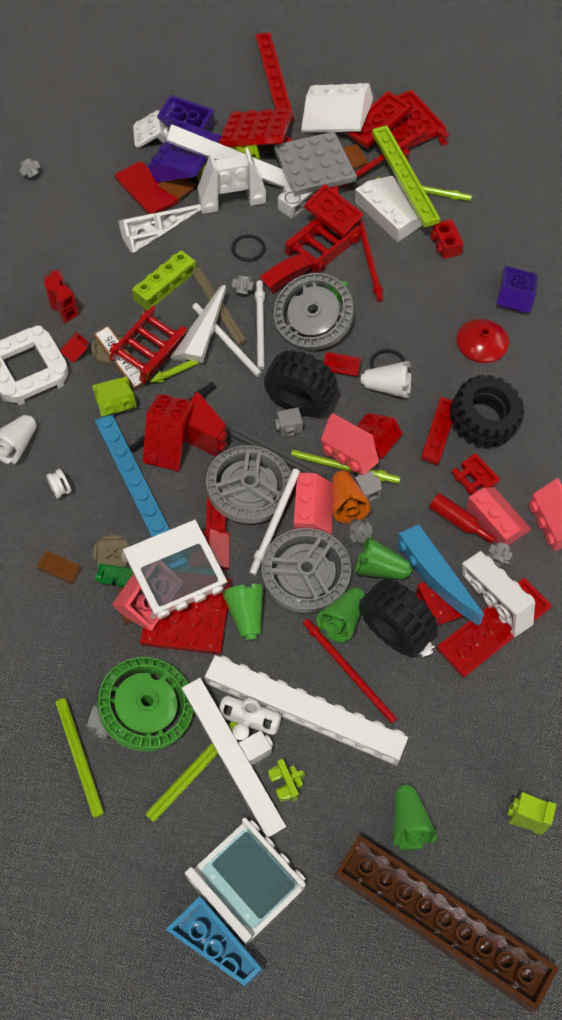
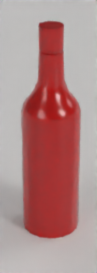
(458, 517)

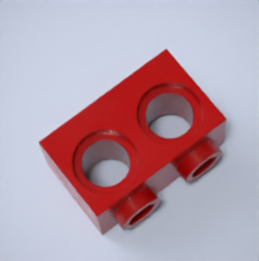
(447, 239)

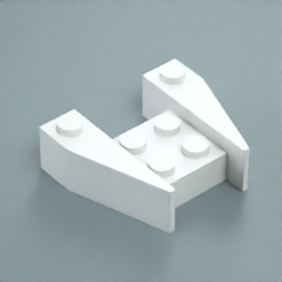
(230, 176)

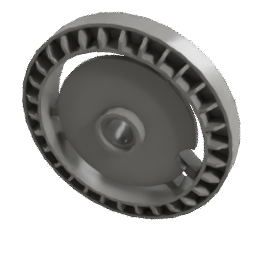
(313, 323)
(238, 499)
(302, 583)

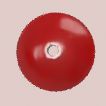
(482, 341)

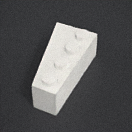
(501, 592)

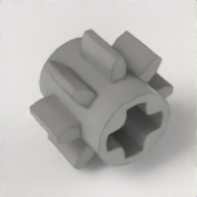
(29, 168)
(243, 284)
(360, 531)
(500, 554)

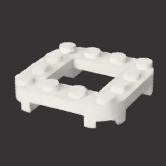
(53, 375)

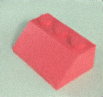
(349, 445)
(313, 503)
(547, 508)
(497, 516)
(134, 606)

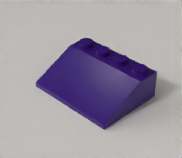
(177, 163)

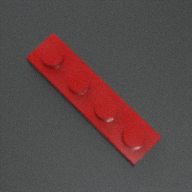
(437, 432)

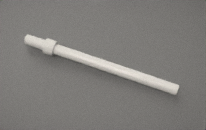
(259, 298)
(232, 345)
(259, 554)

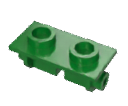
(110, 573)

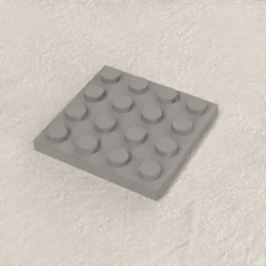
(314, 162)

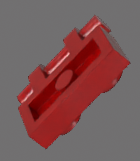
(478, 471)

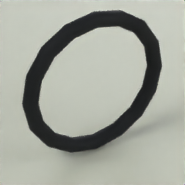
(248, 236)
(385, 351)

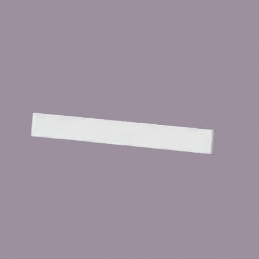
(205, 147)
(233, 758)

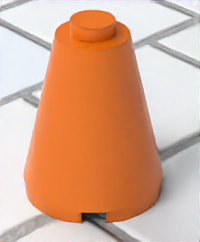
(348, 498)

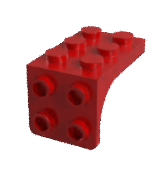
(165, 431)

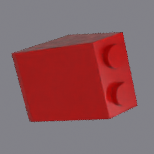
(205, 428)

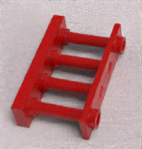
(306, 236)
(156, 358)

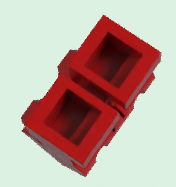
(60, 296)

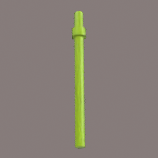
(454, 195)
(382, 475)

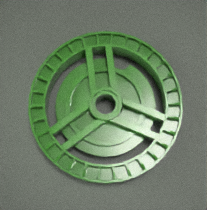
(134, 714)

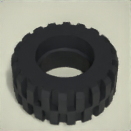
(300, 383)
(497, 395)
(398, 617)

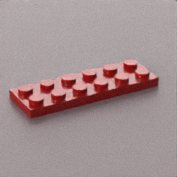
(477, 643)

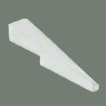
(143, 229)
(196, 340)

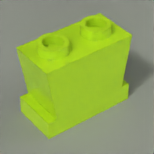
(114, 396)
(531, 813)

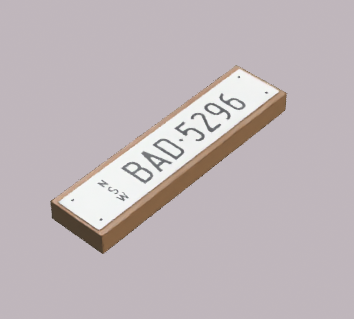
(106, 339)

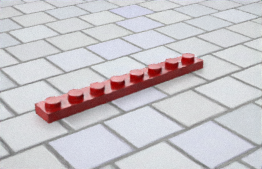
(273, 72)

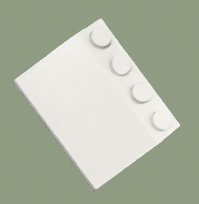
(336, 107)
(388, 206)

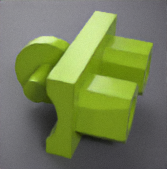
(281, 772)

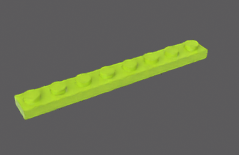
(406, 176)

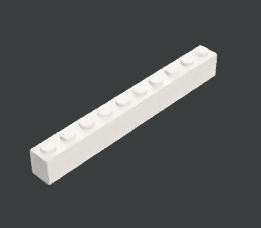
(307, 710)

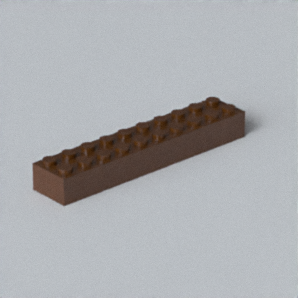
(447, 924)

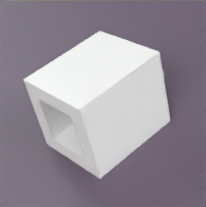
(256, 747)

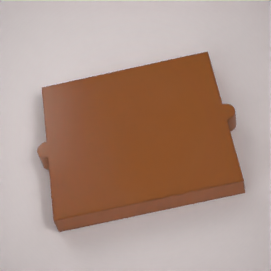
(355, 156)
(178, 187)

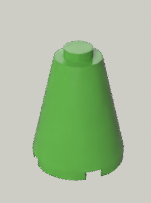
(381, 562)
(245, 609)
(341, 615)
(411, 820)

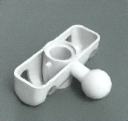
(249, 714)

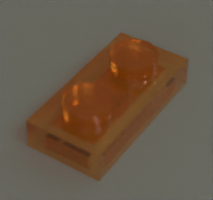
(58, 567)

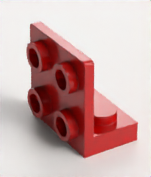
(384, 431)
(440, 609)

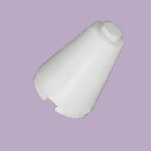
(389, 379)
(15, 438)

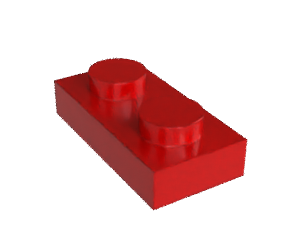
(342, 363)
(214, 519)

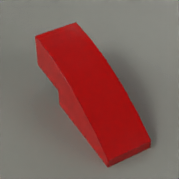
(286, 272)

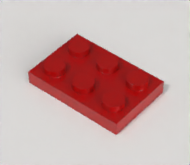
(333, 210)

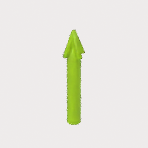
(159, 377)

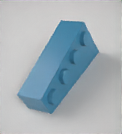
(211, 938)

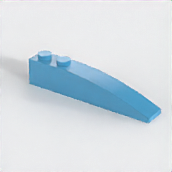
(437, 573)

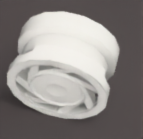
(56, 484)

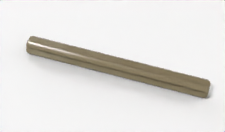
(224, 313)

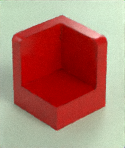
(74, 347)

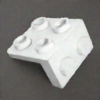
(150, 129)

